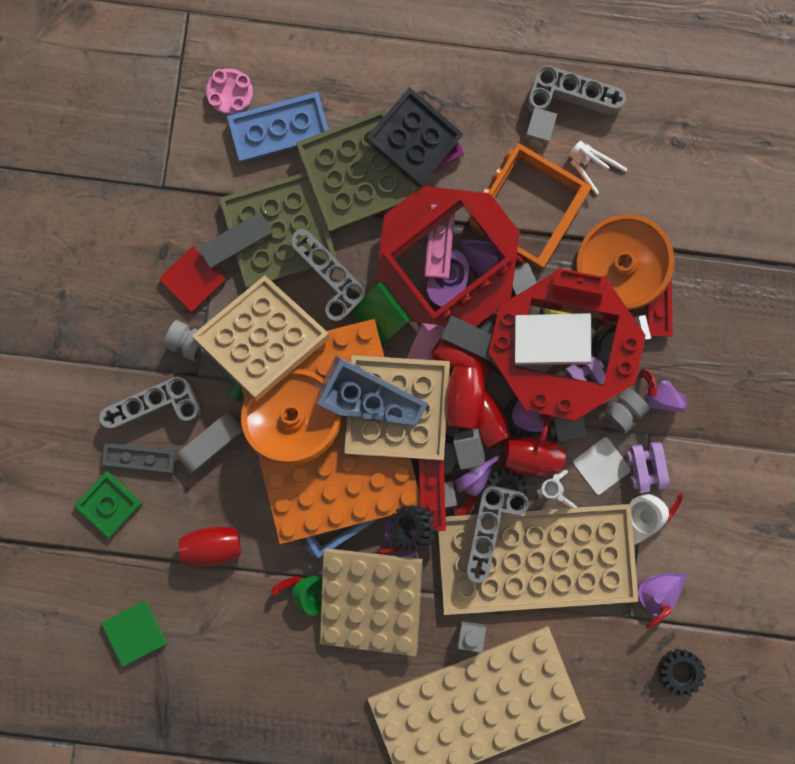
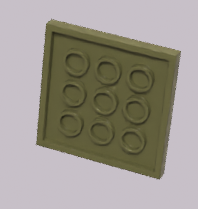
(351, 175)
(286, 207)

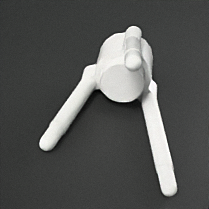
(583, 154)
(554, 489)

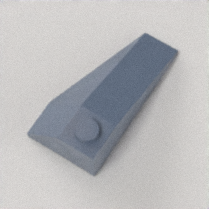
(358, 393)

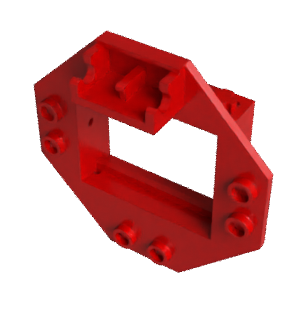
(414, 220)
(556, 394)

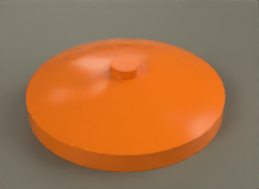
(632, 256)
(288, 422)

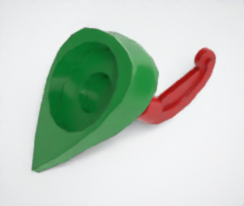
(305, 594)

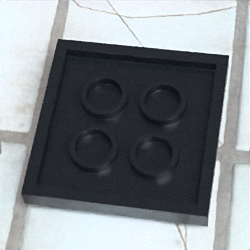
(414, 137)

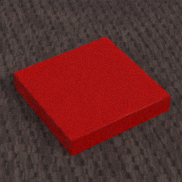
(192, 279)

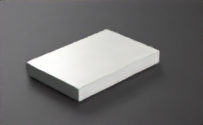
(553, 339)

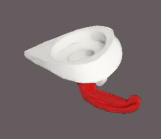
(650, 515)

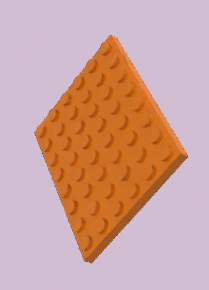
(337, 486)

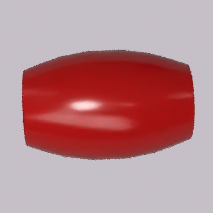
(459, 357)
(464, 398)
(493, 423)
(528, 458)
(210, 546)

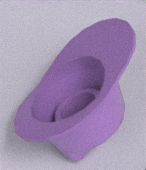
(444, 290)

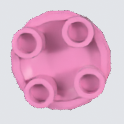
(229, 91)

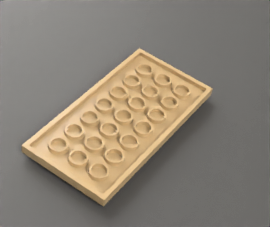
(541, 560)
(479, 704)

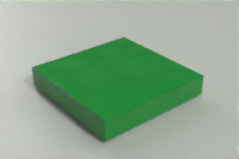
(386, 311)
(108, 504)
(134, 633)

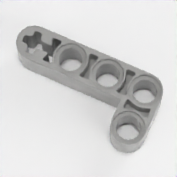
(576, 96)
(324, 270)
(147, 406)
(490, 534)

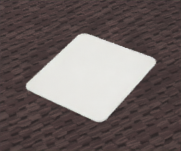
(602, 465)

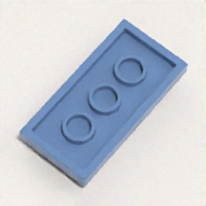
(276, 126)

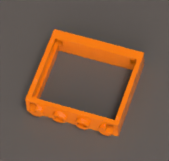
(554, 172)

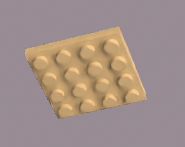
(260, 337)
(388, 439)
(370, 601)

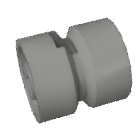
(180, 339)
(626, 410)

